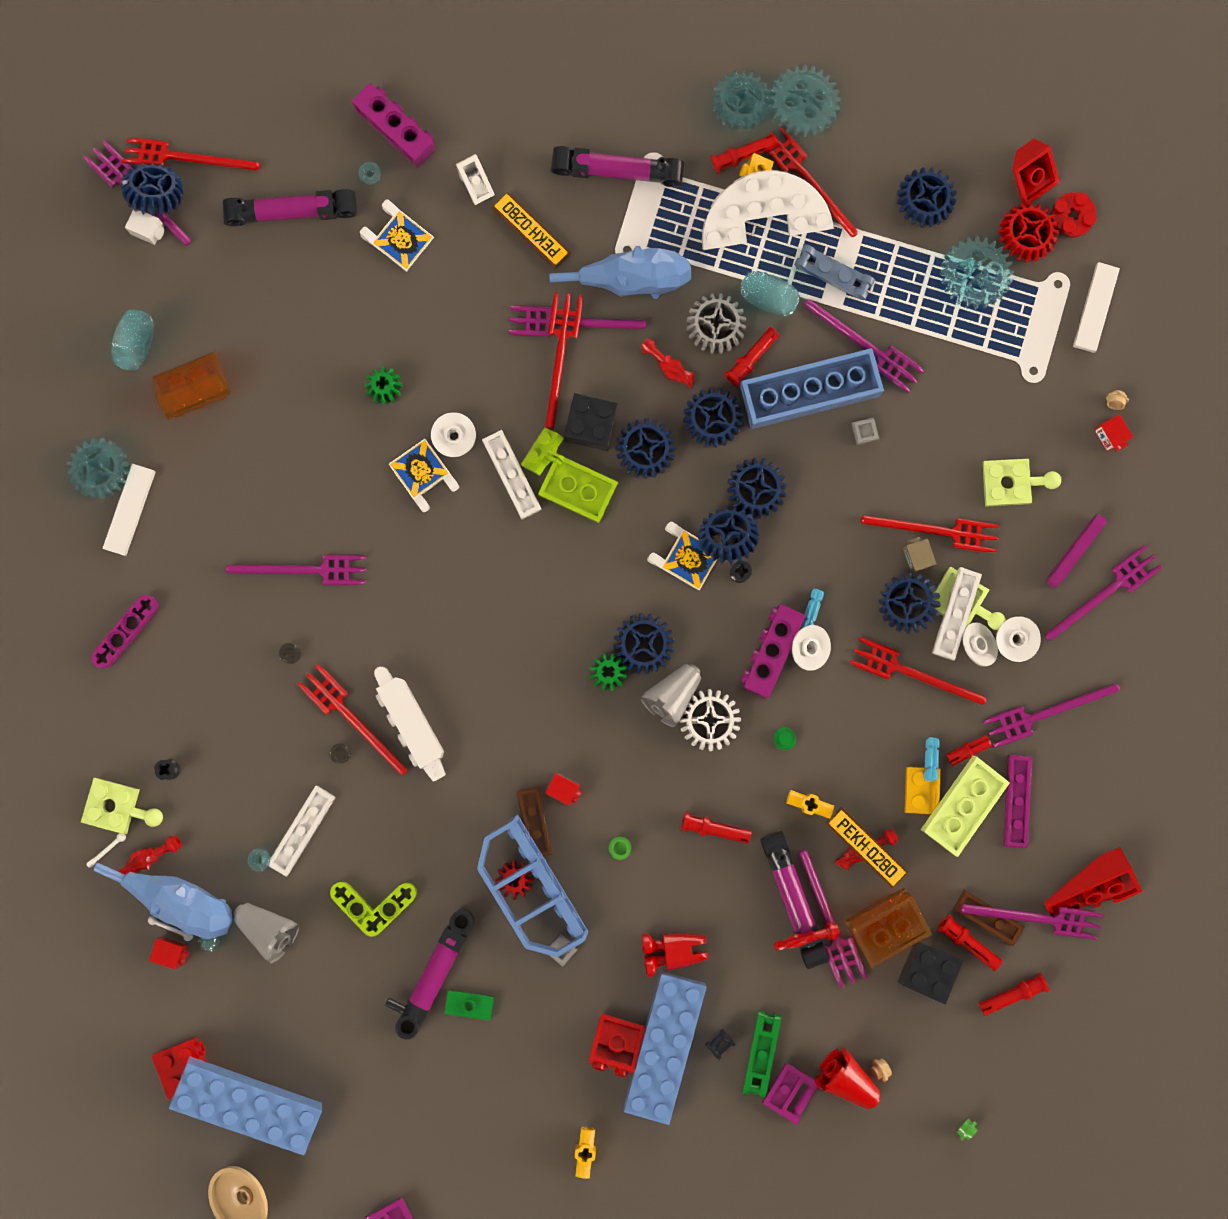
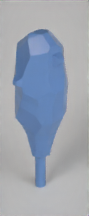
(634, 272)
(176, 902)

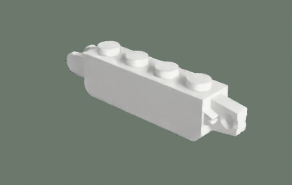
(411, 723)

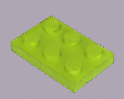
(578, 489)

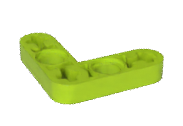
(368, 913)

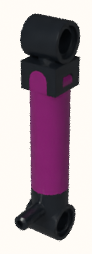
(583, 163)
(323, 204)
(793, 897)
(432, 976)

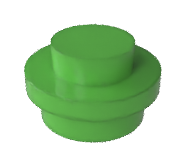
(620, 848)
(967, 1130)

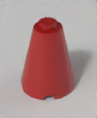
(847, 1080)

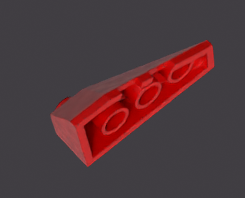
(1102, 880)

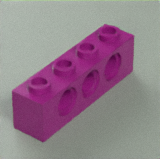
(415, 151)
(792, 621)

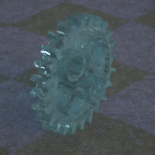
(814, 85)
(962, 259)

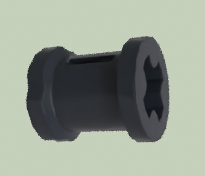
(745, 567)
(160, 770)
(712, 1046)

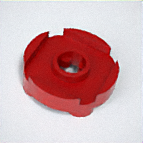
(1079, 203)

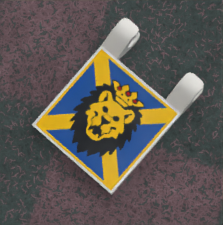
(400, 239)
(420, 471)
(685, 559)

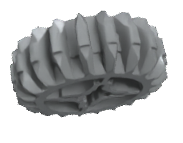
(708, 322)

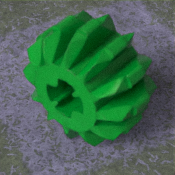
(389, 389)
(608, 664)

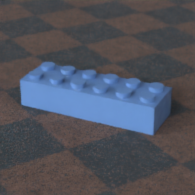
(811, 388)
(665, 1047)
(246, 1106)

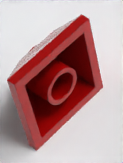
(1034, 170)

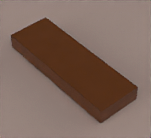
(534, 818)
(1005, 929)

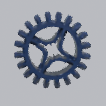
(921, 181)
(152, 189)
(721, 421)
(636, 450)
(766, 489)
(724, 530)
(918, 604)
(630, 628)

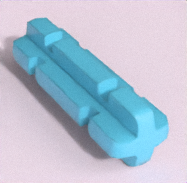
(812, 607)
(931, 759)

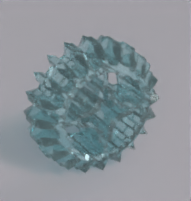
(726, 92)
(769, 293)
(132, 339)
(93, 476)

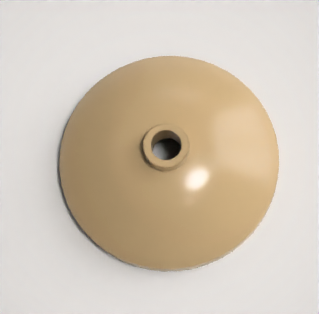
(237, 1195)

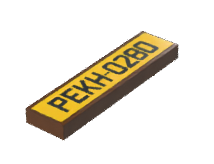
(531, 230)
(866, 847)

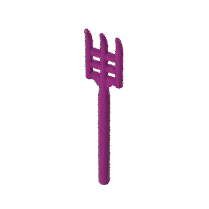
(118, 180)
(584, 322)
(882, 356)
(323, 569)
(1120, 581)
(1027, 719)
(1057, 920)
(839, 942)

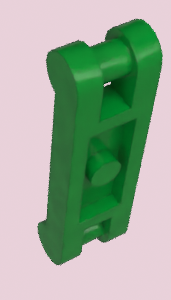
(761, 1054)

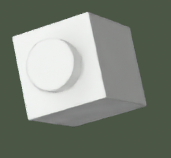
(145, 227)

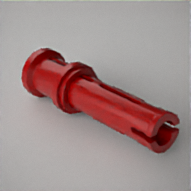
(734, 156)
(745, 363)
(705, 826)
(961, 936)
(1024, 990)

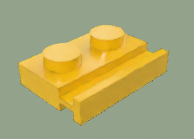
(921, 795)

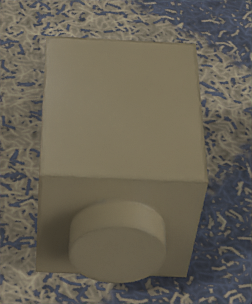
(919, 555)

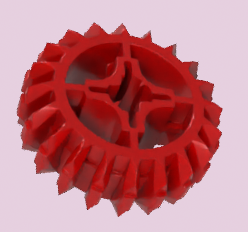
(1020, 217)

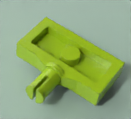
(543, 452)

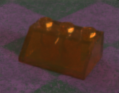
(191, 386)
(888, 927)

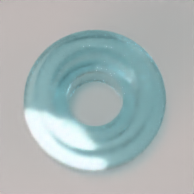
(366, 167)
(253, 860)
(209, 944)

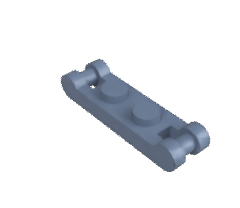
(834, 272)

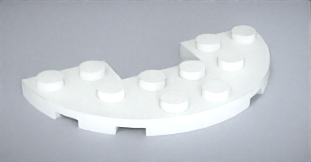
(762, 196)

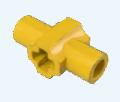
(821, 808)
(584, 1163)

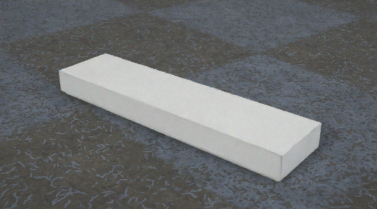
(1096, 307)
(511, 474)
(129, 509)
(956, 613)
(301, 830)

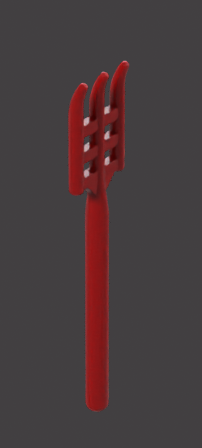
(164, 154)
(795, 164)
(562, 335)
(955, 532)
(893, 665)
(337, 704)

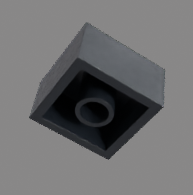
(590, 422)
(930, 972)

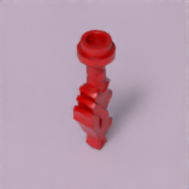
(671, 368)
(145, 857)
(850, 857)
(830, 931)

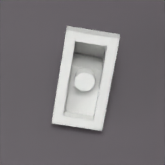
(474, 179)

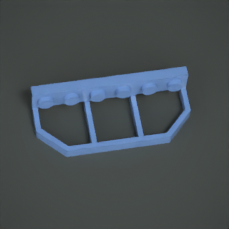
(551, 888)

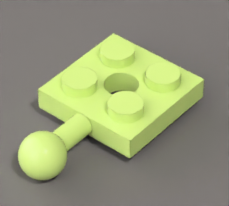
(1019, 472)
(944, 588)
(125, 801)

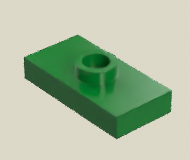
(469, 1005)

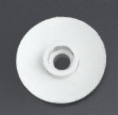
(449, 424)
(1028, 639)
(980, 644)
(818, 647)

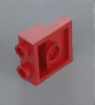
(616, 1045)
(172, 1062)

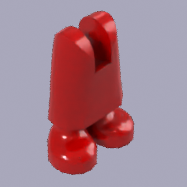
(677, 951)

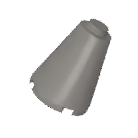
(672, 694)
(265, 930)

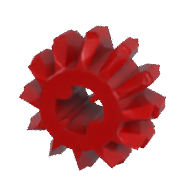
(522, 881)

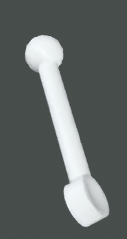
(120, 838)
(152, 920)

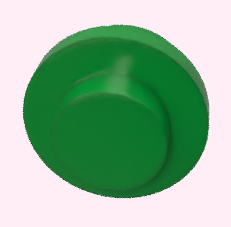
(784, 738)

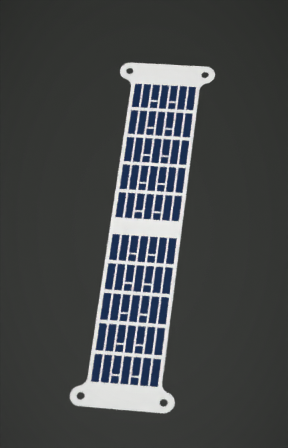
(905, 276)

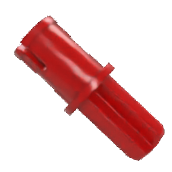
(968, 750)

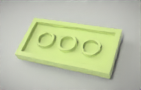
(965, 806)

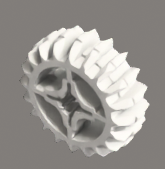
(710, 735)

